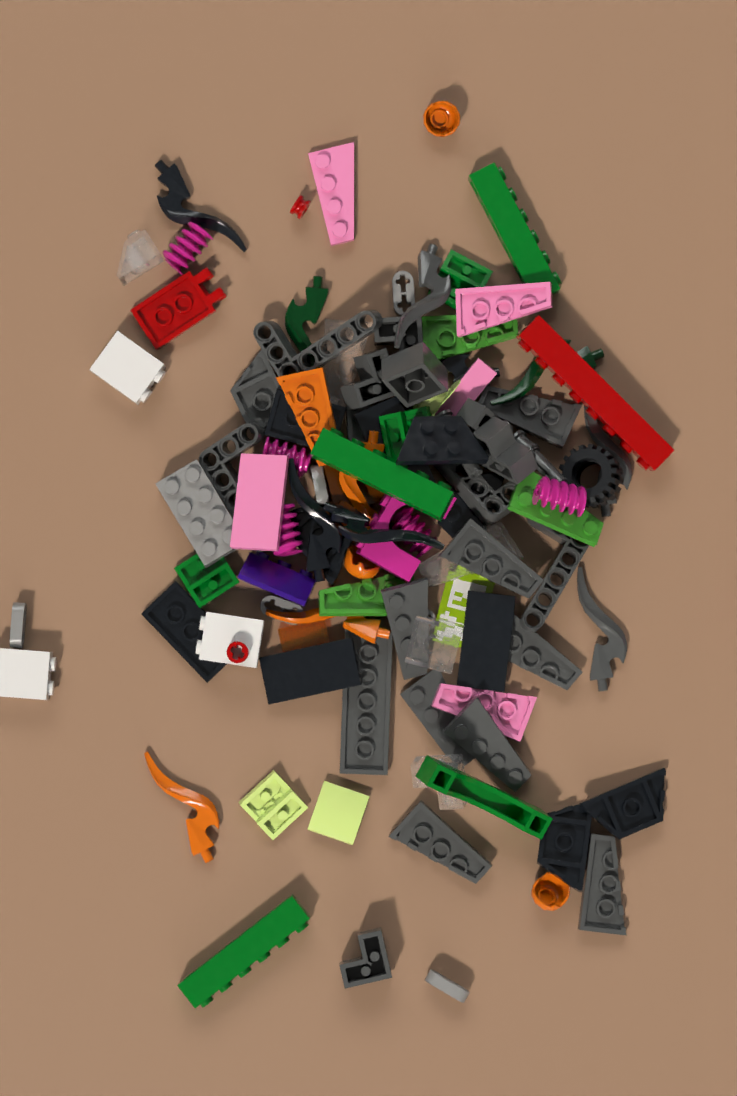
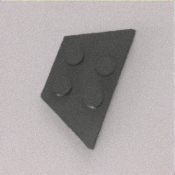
(256, 391)

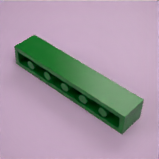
(511, 227)
(382, 474)
(243, 951)

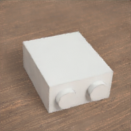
(128, 368)
(222, 630)
(26, 673)

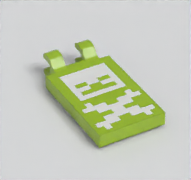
(455, 597)

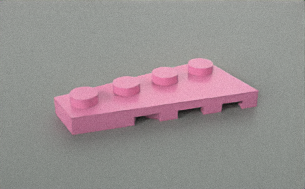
(335, 187)
(494, 305)
(507, 709)

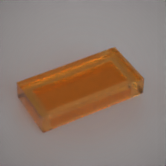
(303, 635)

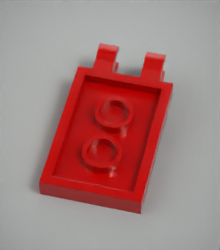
(177, 307)

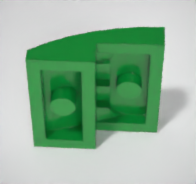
(463, 274)
(395, 428)
(206, 583)

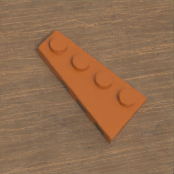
(310, 402)

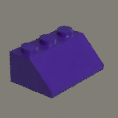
(277, 578)

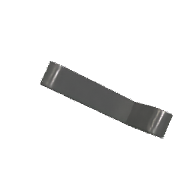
(317, 349)
(223, 459)
(486, 499)
(558, 568)

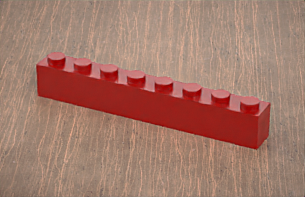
(595, 393)

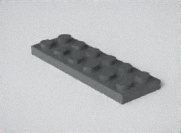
(367, 710)

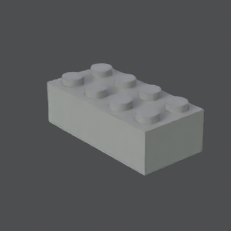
(199, 512)

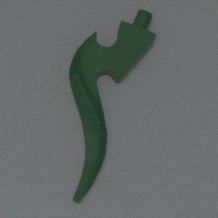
(311, 311)
(535, 372)

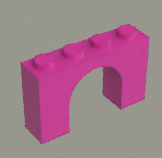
(387, 554)

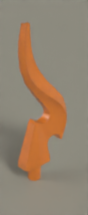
(349, 484)
(365, 628)
(206, 811)

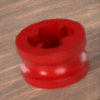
(300, 207)
(230, 654)

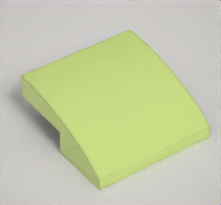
(273, 805)
(338, 813)

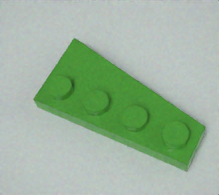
(441, 336)
(583, 528)
(357, 598)

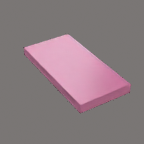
(259, 502)

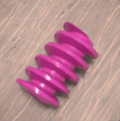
(186, 247)
(300, 459)
(560, 494)
(405, 521)
(287, 538)

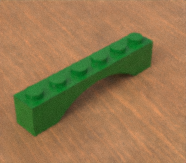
(483, 795)

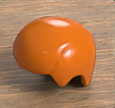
(441, 118)
(358, 565)
(550, 892)

